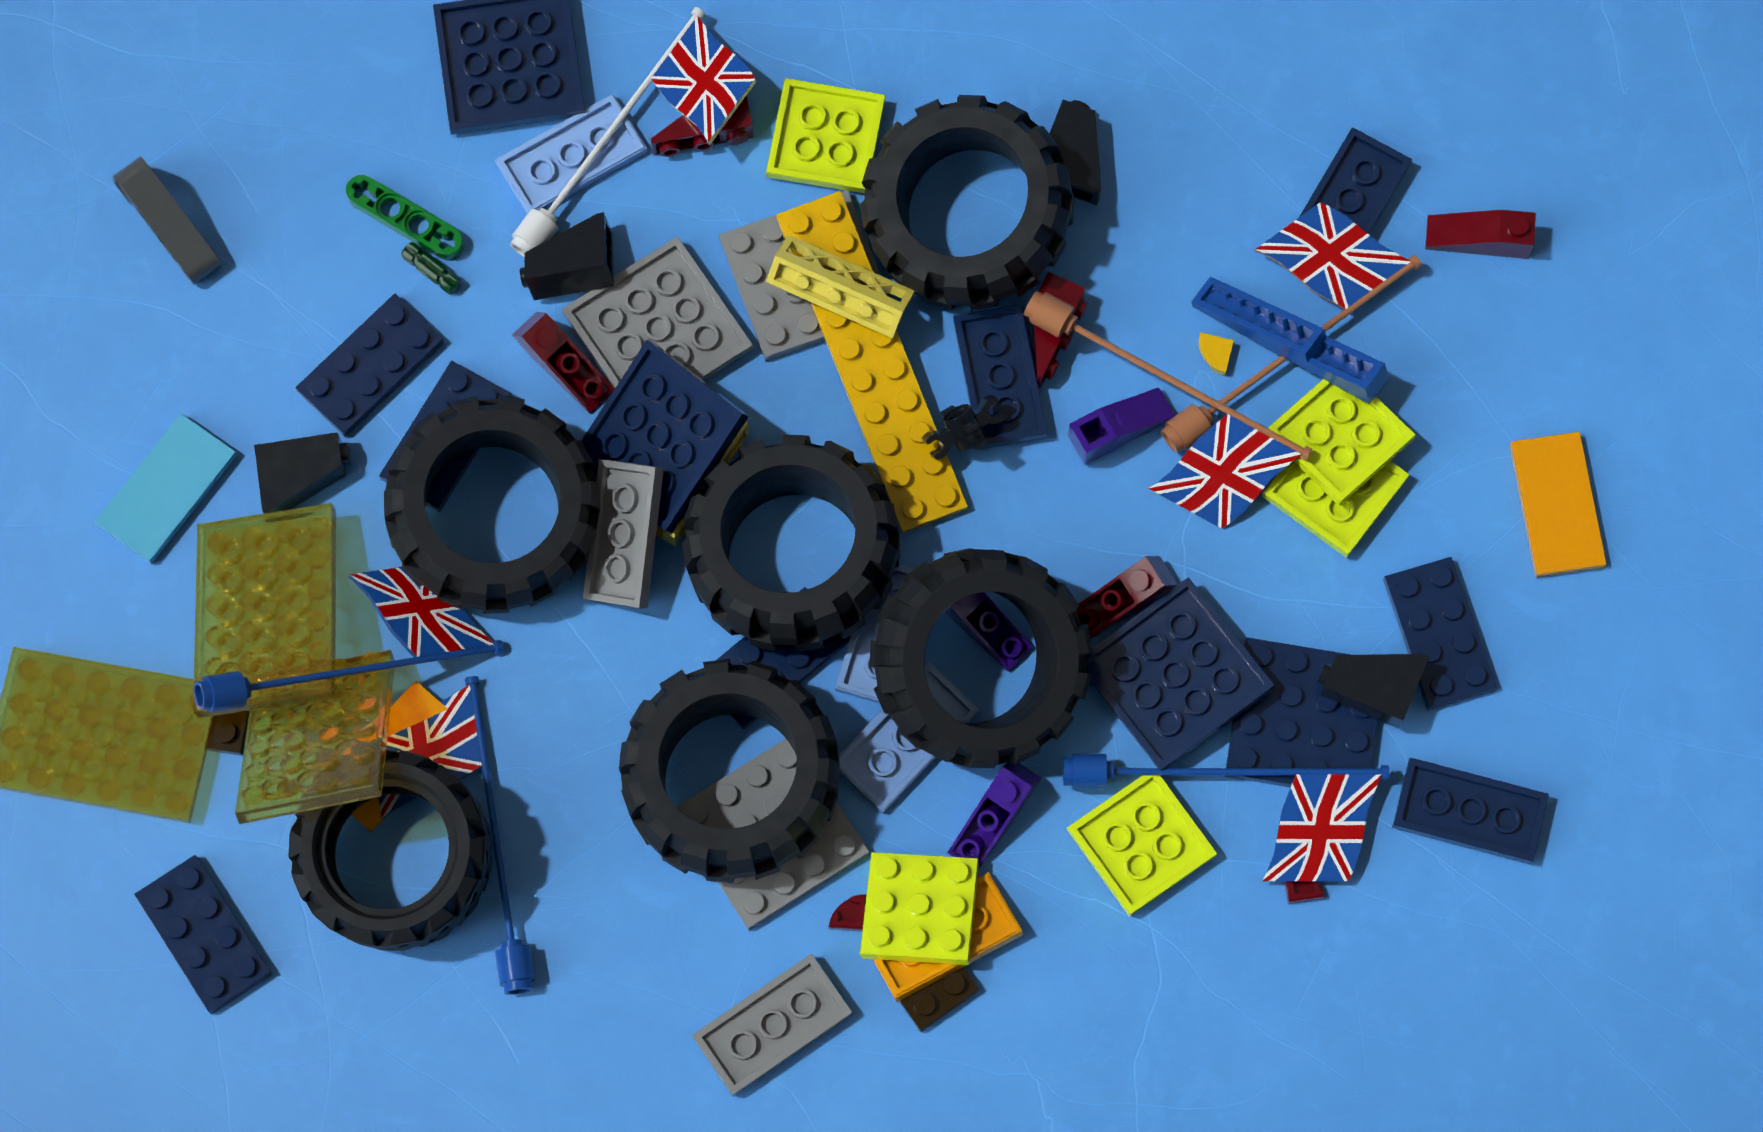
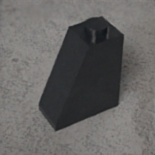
(1076, 137)
(571, 261)
(298, 469)
(1374, 683)

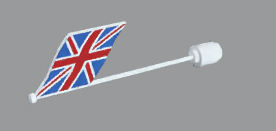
(696, 79)

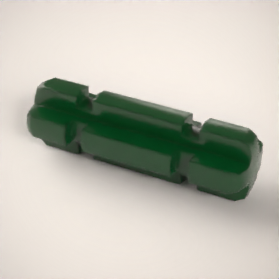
(431, 268)

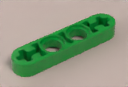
(401, 221)

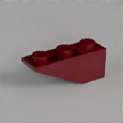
(685, 135)
(1045, 344)
(562, 360)
(1126, 595)

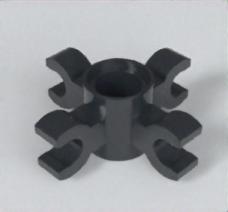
(964, 427)

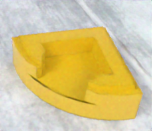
(1215, 351)

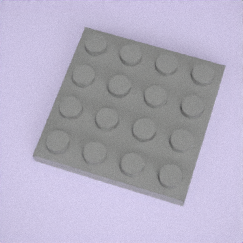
(663, 302)
(777, 317)
(752, 795)

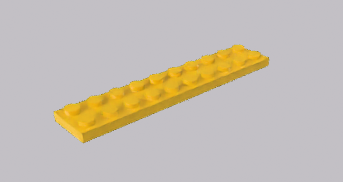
(878, 381)

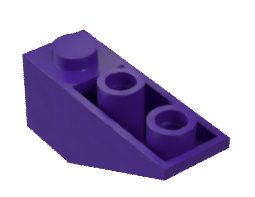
(1118, 424)
(989, 628)
(995, 812)

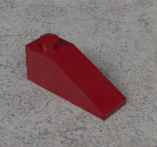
(1482, 233)

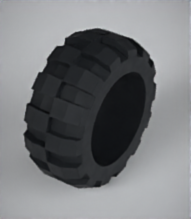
(939, 133)
(506, 425)
(775, 472)
(1058, 674)
(715, 692)

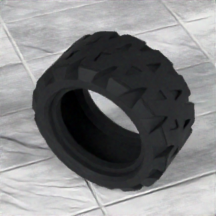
(441, 909)

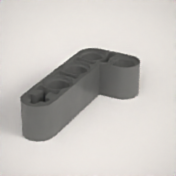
(166, 220)

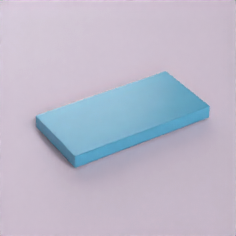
(166, 488)

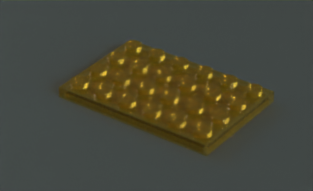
(268, 603)
(101, 735)
(318, 749)

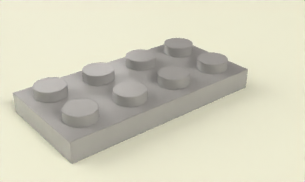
(625, 534)
(772, 1025)

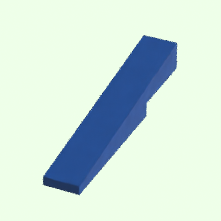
(1293, 339)

